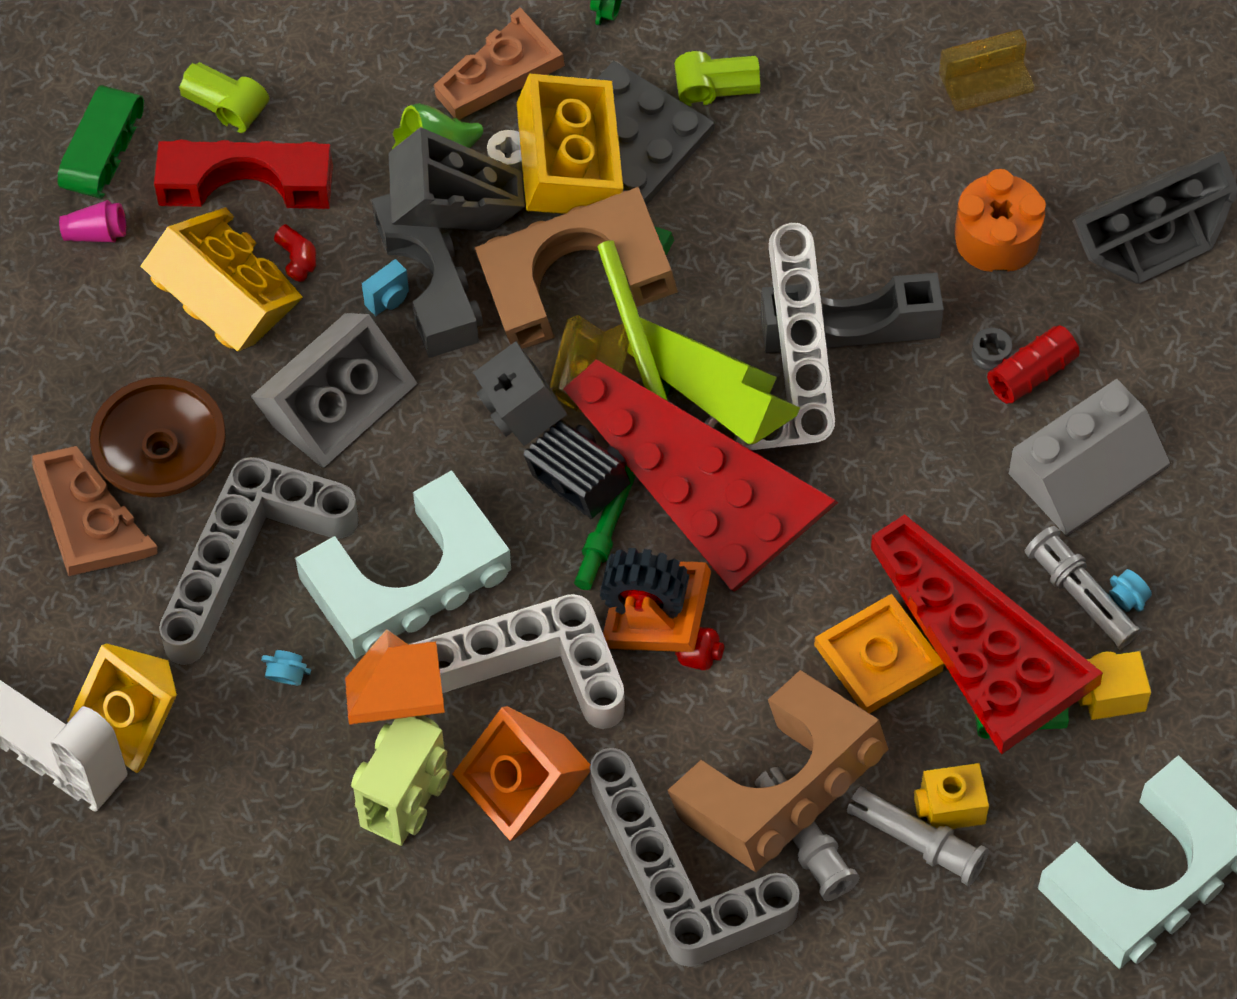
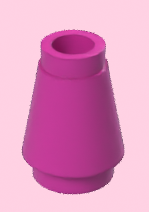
(94, 223)

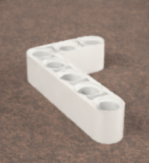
(794, 355)
(554, 640)
(77, 754)

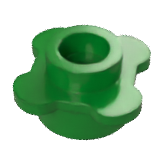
(605, 9)

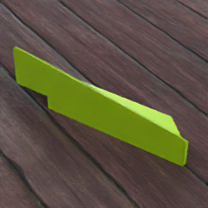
(719, 384)

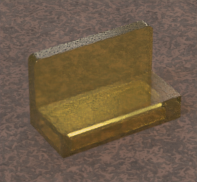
(985, 70)
(580, 347)

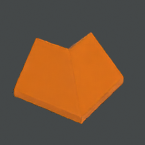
(394, 681)

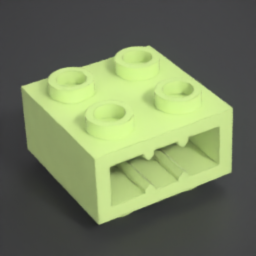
(401, 778)

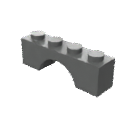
(443, 311)
(900, 311)

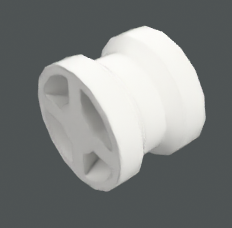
(506, 142)

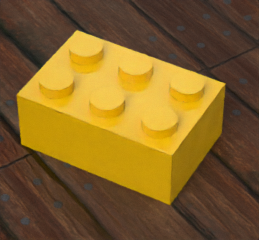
(568, 142)

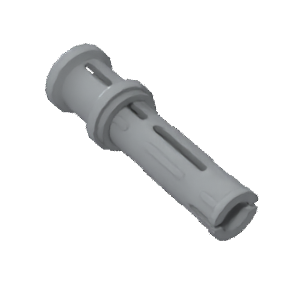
(1068, 569)
(936, 844)
(817, 851)

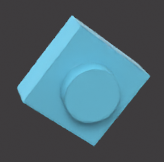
(386, 288)

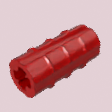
(1033, 364)

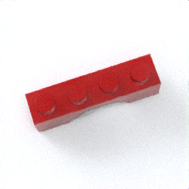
(193, 170)

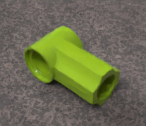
(706, 78)
(229, 99)

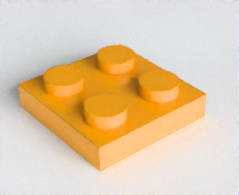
(878, 654)

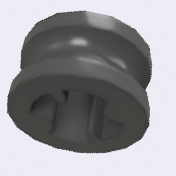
(1002, 343)

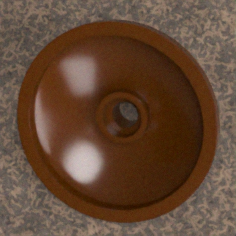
(151, 417)

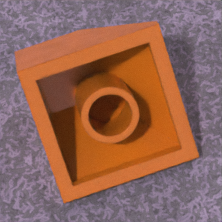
(520, 771)

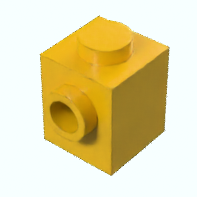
(1122, 687)
(952, 797)

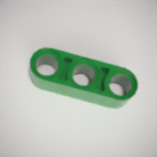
(99, 140)

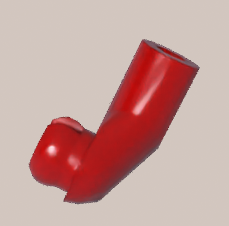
(301, 252)

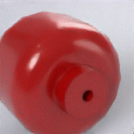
(706, 650)

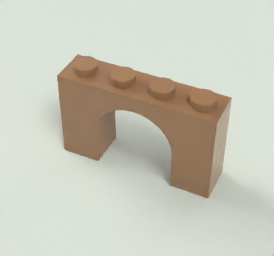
(519, 260)
(761, 821)

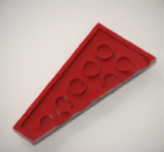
(715, 490)
(996, 652)

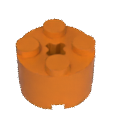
(999, 222)

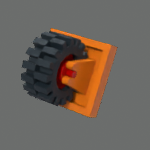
(653, 601)

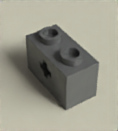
(518, 395)

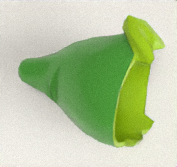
(438, 123)

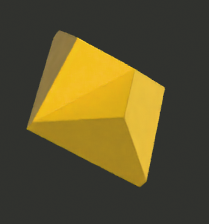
(132, 696)

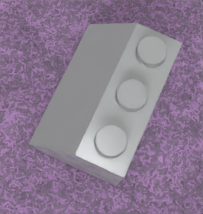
(335, 388)
(1089, 457)

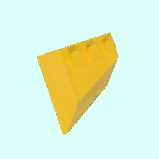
(221, 278)

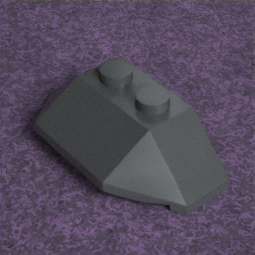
(1159, 220)

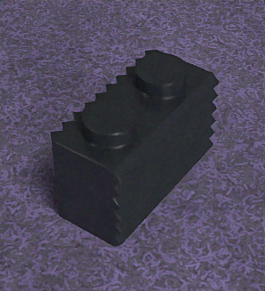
(577, 467)

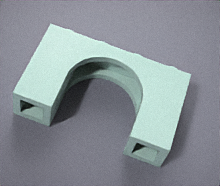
(364, 610)
(1128, 919)

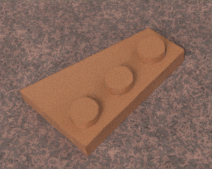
(498, 67)
(85, 516)

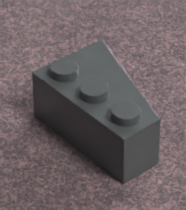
(451, 185)

